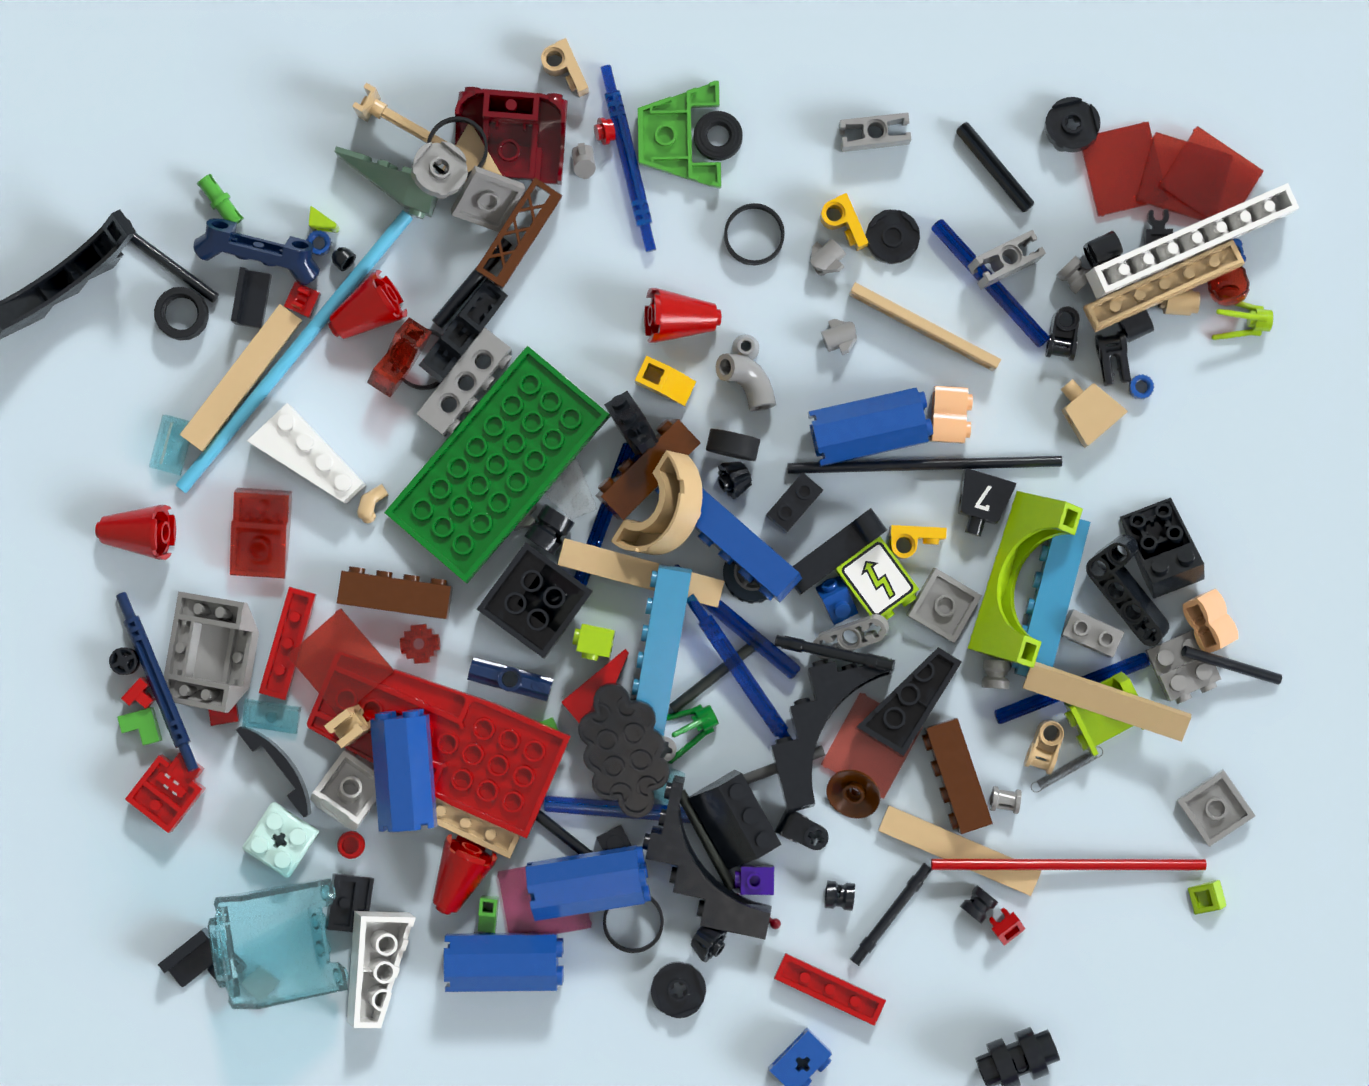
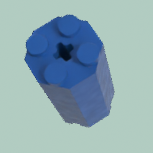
(870, 426)
(403, 771)
(587, 882)
(503, 962)

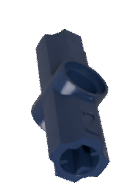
(492, 674)

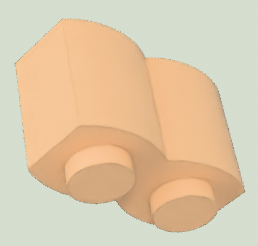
(950, 414)
(1210, 621)

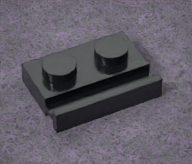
(352, 895)

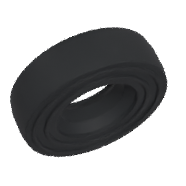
(723, 119)

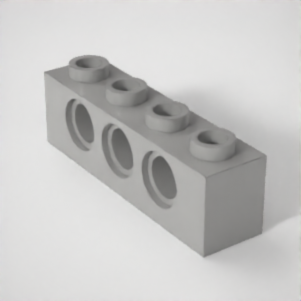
(484, 344)

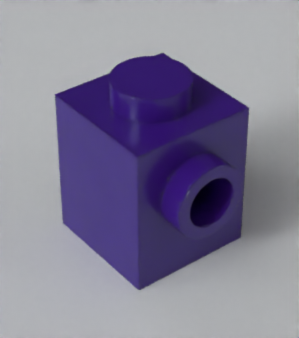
(755, 879)

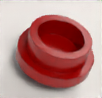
(604, 130)
(351, 844)

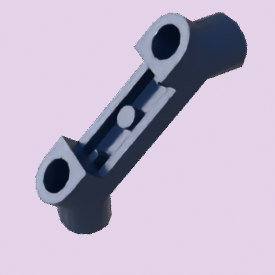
(294, 255)

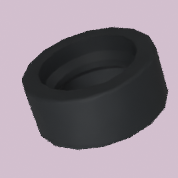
(160, 315)
(733, 444)

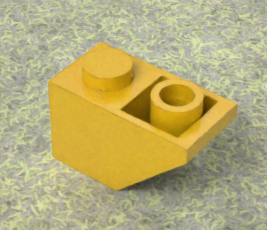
(665, 381)

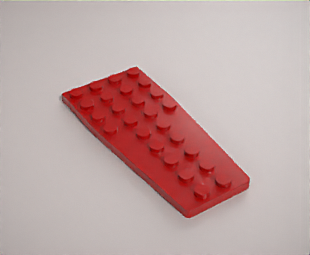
(481, 752)

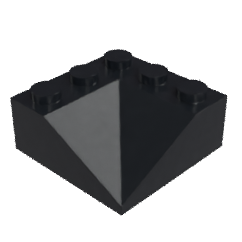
(534, 600)

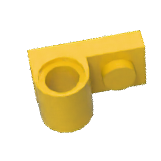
(854, 232)
(930, 536)

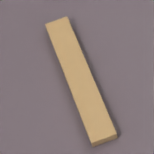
(1163, 285)
(924, 327)
(241, 377)
(631, 570)
(1107, 701)
(953, 846)

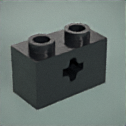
(794, 502)

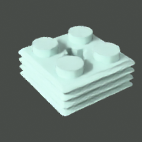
(263, 845)

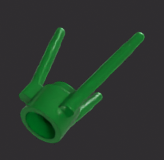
(703, 720)

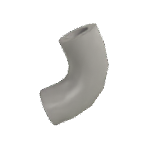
(750, 377)

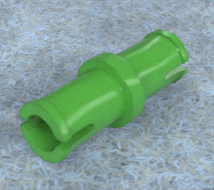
(219, 199)

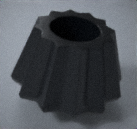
(734, 478)
(708, 942)

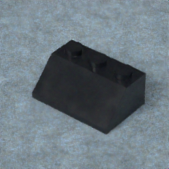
(734, 820)

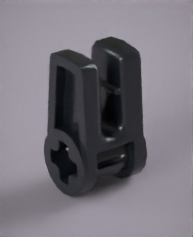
(1119, 351)

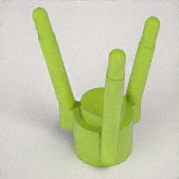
(1257, 318)

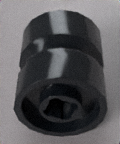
(549, 529)

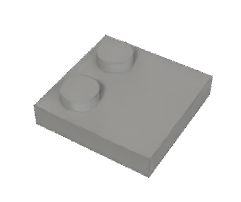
(487, 199)
(944, 605)
(1216, 808)

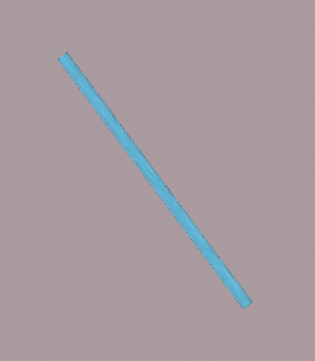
(294, 352)

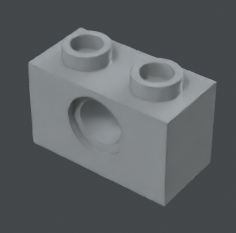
(1091, 633)

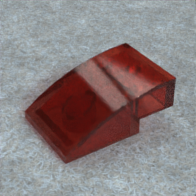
(260, 532)

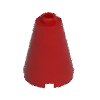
(368, 308)
(678, 316)
(140, 531)
(460, 872)

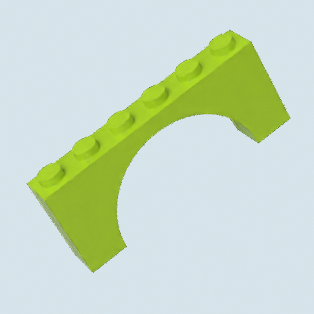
(1029, 524)

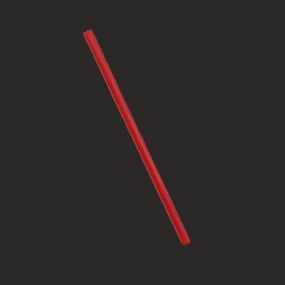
(1068, 864)

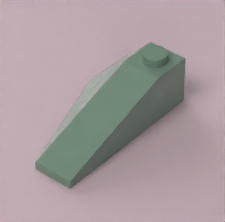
(394, 183)

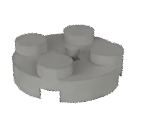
(439, 184)

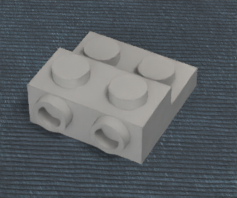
(1180, 674)

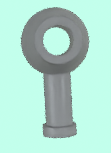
(752, 353)

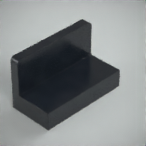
(251, 298)
(189, 959)

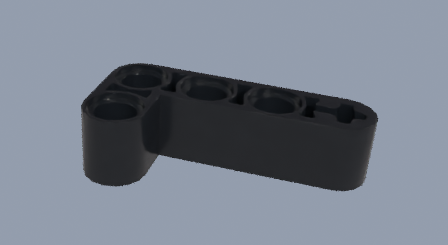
(1103, 250)
(838, 549)
(1132, 593)

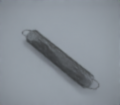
(1084, 757)

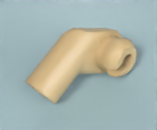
(368, 501)

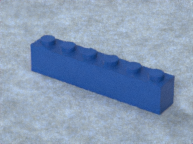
(745, 549)

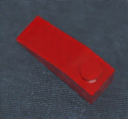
(581, 700)

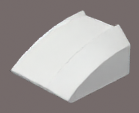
(347, 790)

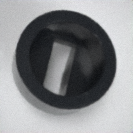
(343, 258)

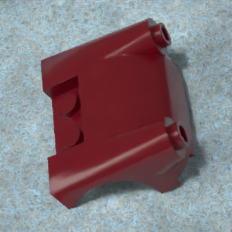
(521, 130)

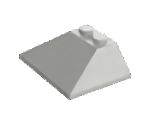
(210, 652)

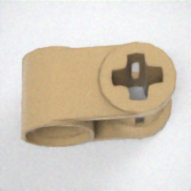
(1044, 748)

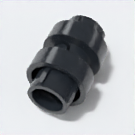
(1027, 1055)

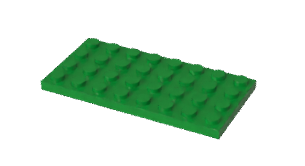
(497, 464)

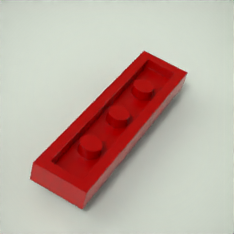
(288, 636)
(829, 989)

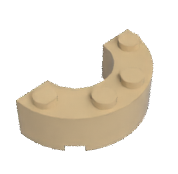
(675, 513)

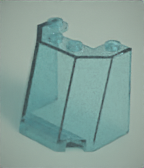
(274, 945)

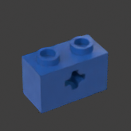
(804, 1046)

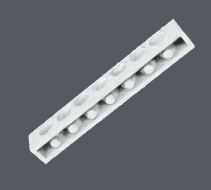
(1191, 241)

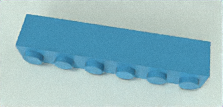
(1053, 593)
(662, 639)

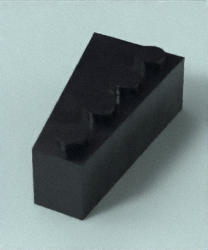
(905, 710)

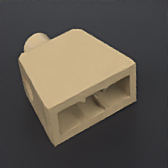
(1090, 411)

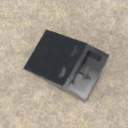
(1164, 548)

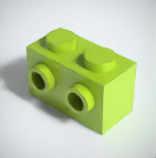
(593, 641)

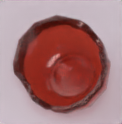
(1230, 288)

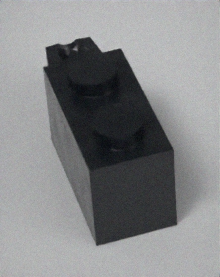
(631, 423)

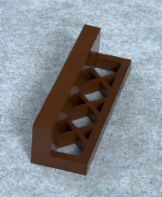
(528, 238)

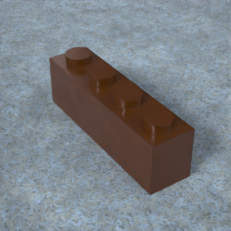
(635, 475)
(395, 594)
(957, 775)

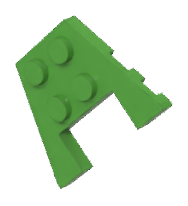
(667, 138)

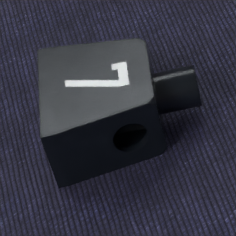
(983, 499)

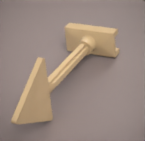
(468, 143)

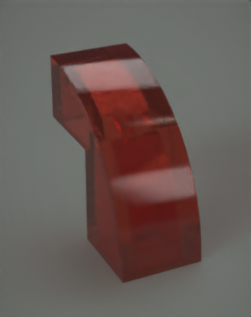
(400, 357)

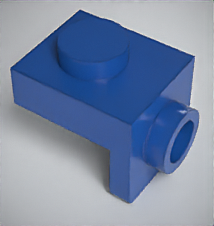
(836, 600)

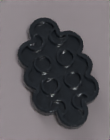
(623, 750)

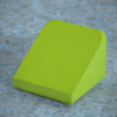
(319, 222)
(1207, 897)

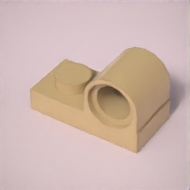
(569, 64)

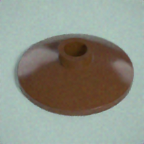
(849, 801)

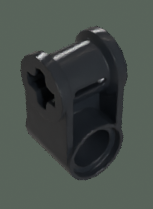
(1063, 335)
(797, 828)

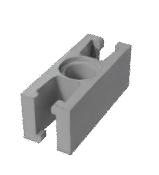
(879, 121)
(999, 266)

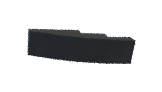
(463, 330)

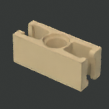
(349, 726)

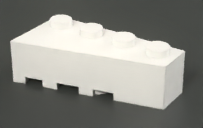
(301, 448)
(375, 963)

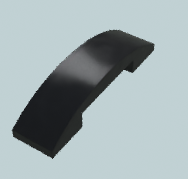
(299, 796)

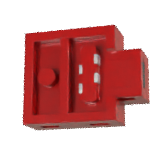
(166, 791)

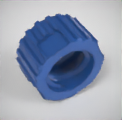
(315, 234)
(1150, 386)

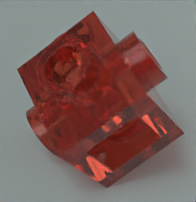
(430, 639)

